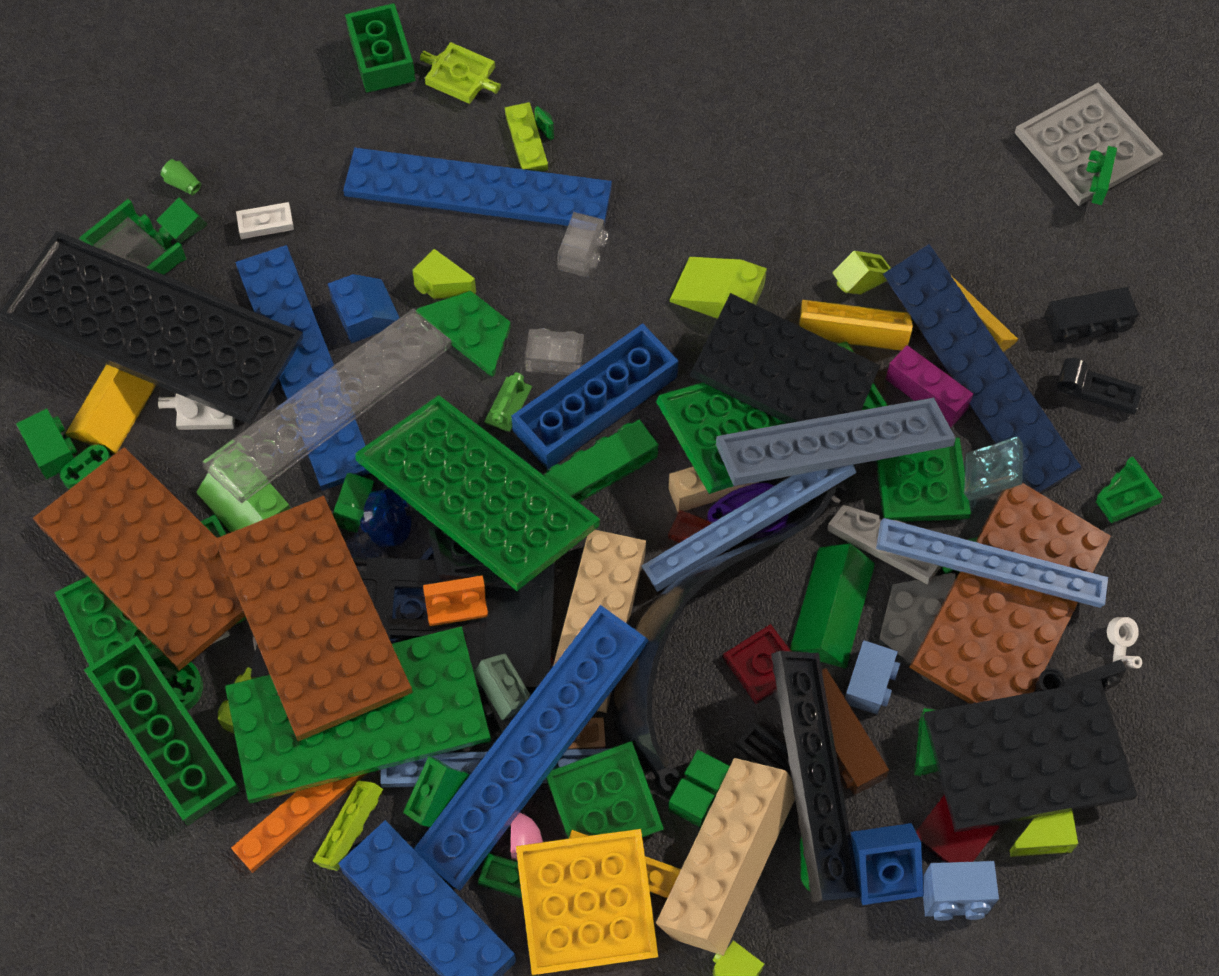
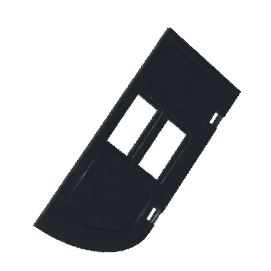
(515, 621)

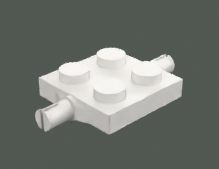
(194, 415)

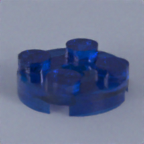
(374, 522)

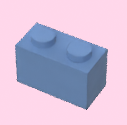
(871, 676)

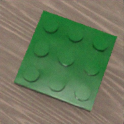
(924, 485)
(605, 794)

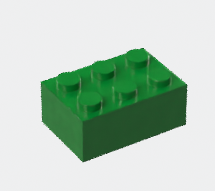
(380, 47)

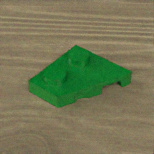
(1128, 493)

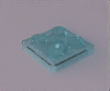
(993, 468)

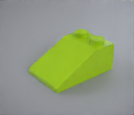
(709, 281)

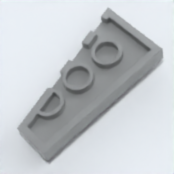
(862, 531)

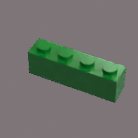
(605, 462)

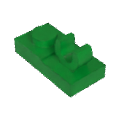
(1104, 164)

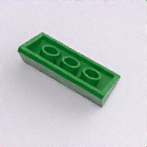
(833, 604)

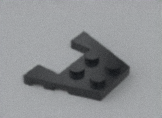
(457, 563)

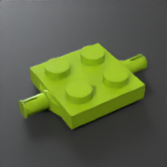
(460, 72)

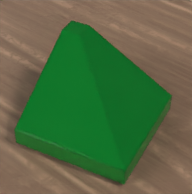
(544, 122)

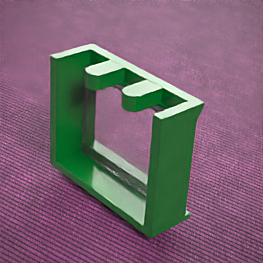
(134, 239)

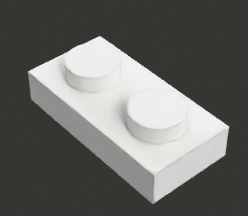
(264, 220)

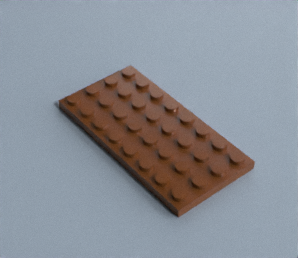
(146, 556)
(312, 618)
(999, 636)

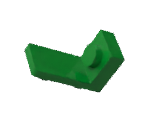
(352, 501)

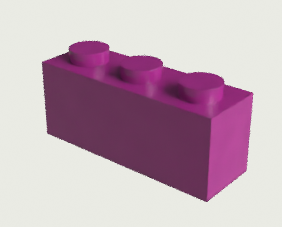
(924, 380)

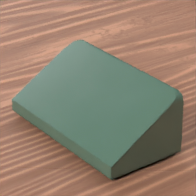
(502, 685)

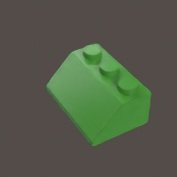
(235, 515)

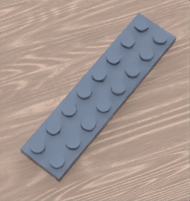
(834, 441)

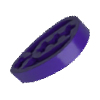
(740, 497)

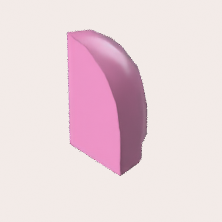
(523, 832)

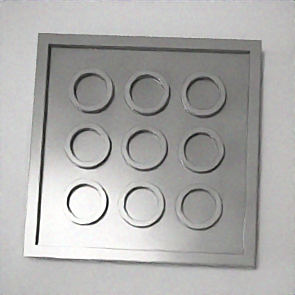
(1084, 123)

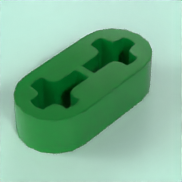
(83, 464)

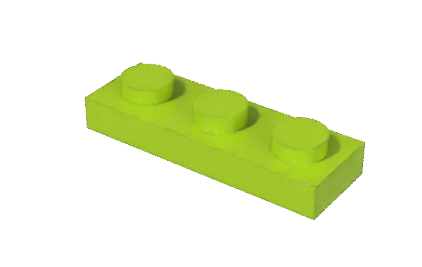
(526, 137)
(348, 825)

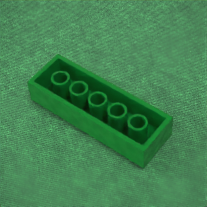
(162, 730)

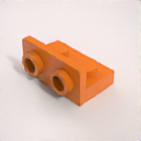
(455, 600)

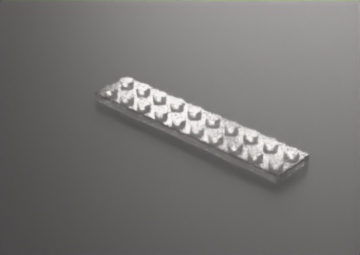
(326, 405)

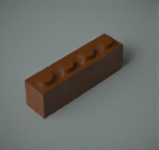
(856, 755)

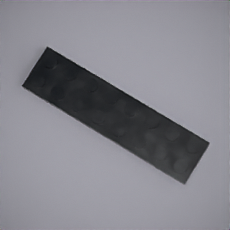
(815, 776)

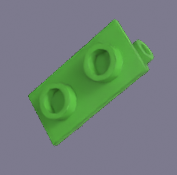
(508, 401)

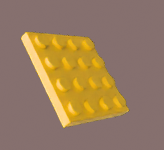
(586, 901)

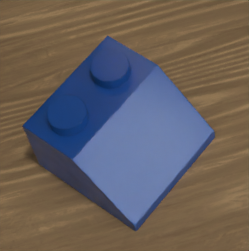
(362, 305)
(888, 863)

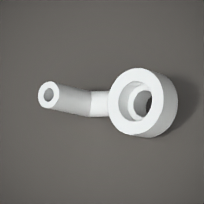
(1126, 638)

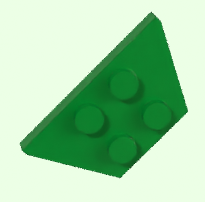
(472, 326)

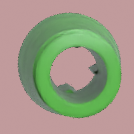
(180, 177)

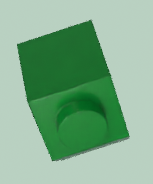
(180, 221)

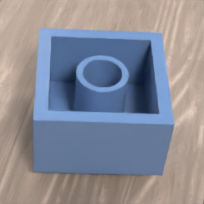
(960, 889)

